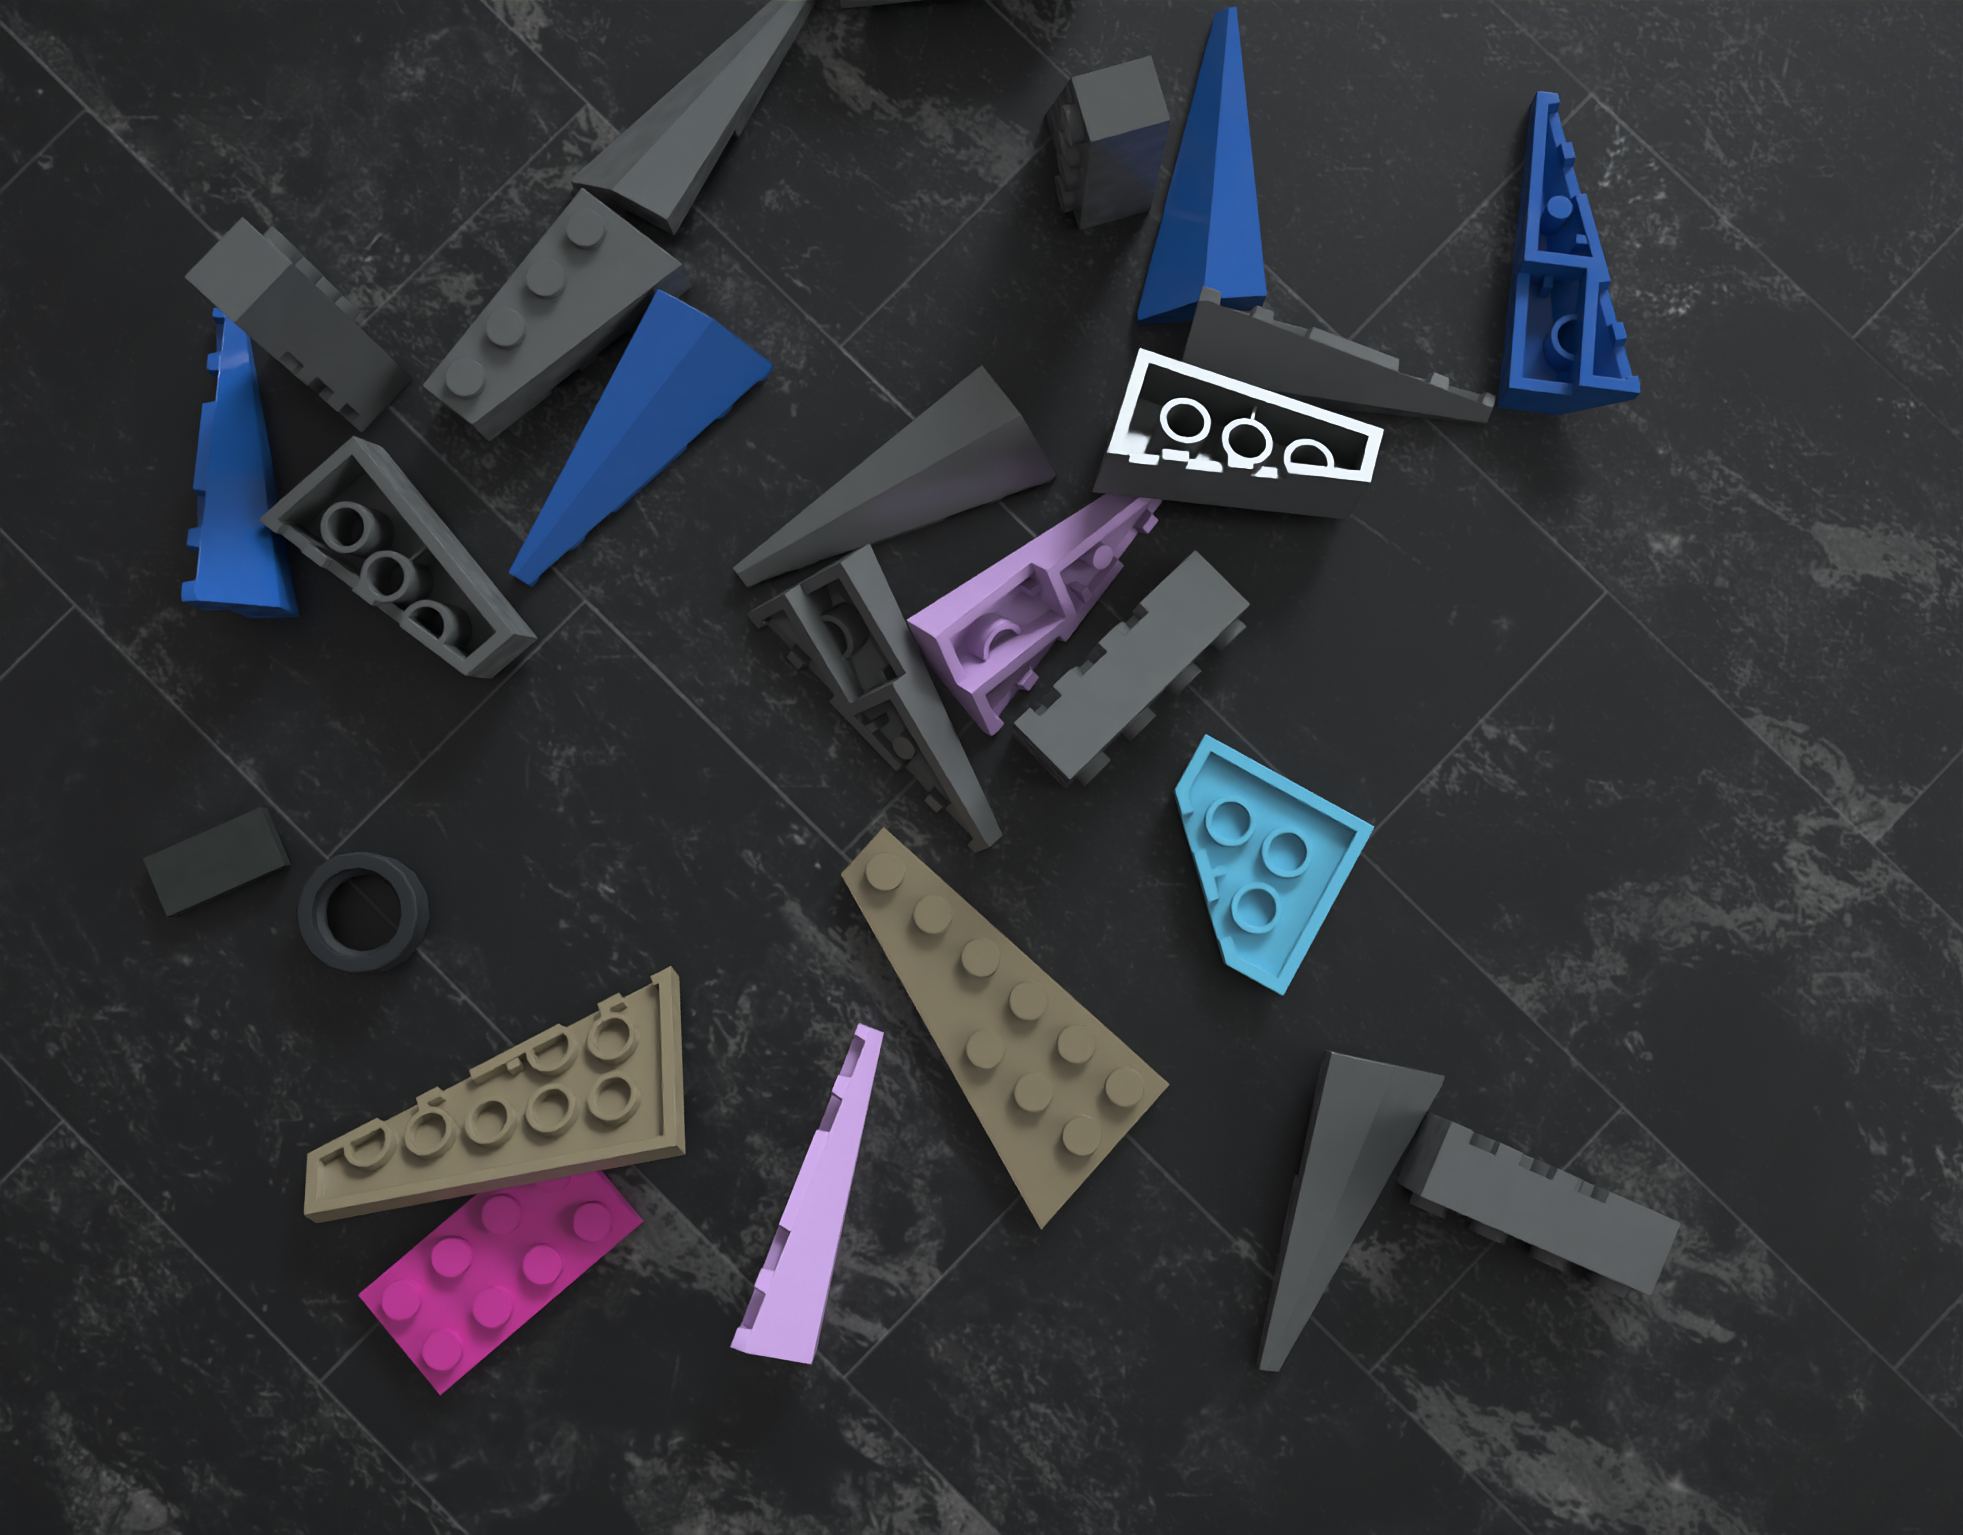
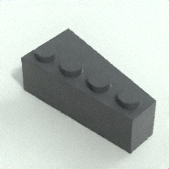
(1109, 141)
(554, 316)
(299, 320)
(1232, 445)
(397, 554)
(1131, 671)
(1536, 1204)

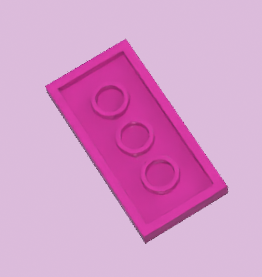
(495, 1269)

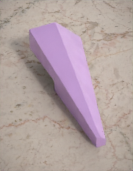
(1007, 618)
(798, 1271)

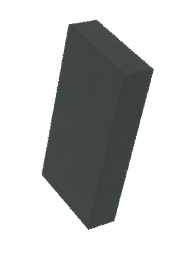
(217, 862)

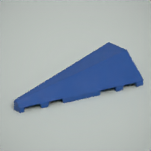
(1211, 208)
(1560, 324)
(663, 393)
(239, 558)

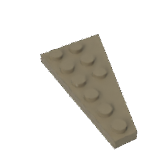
(1024, 1051)
(536, 1113)

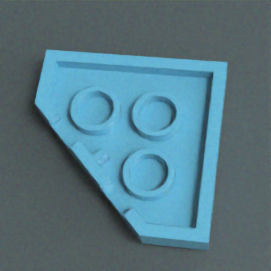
(1263, 859)

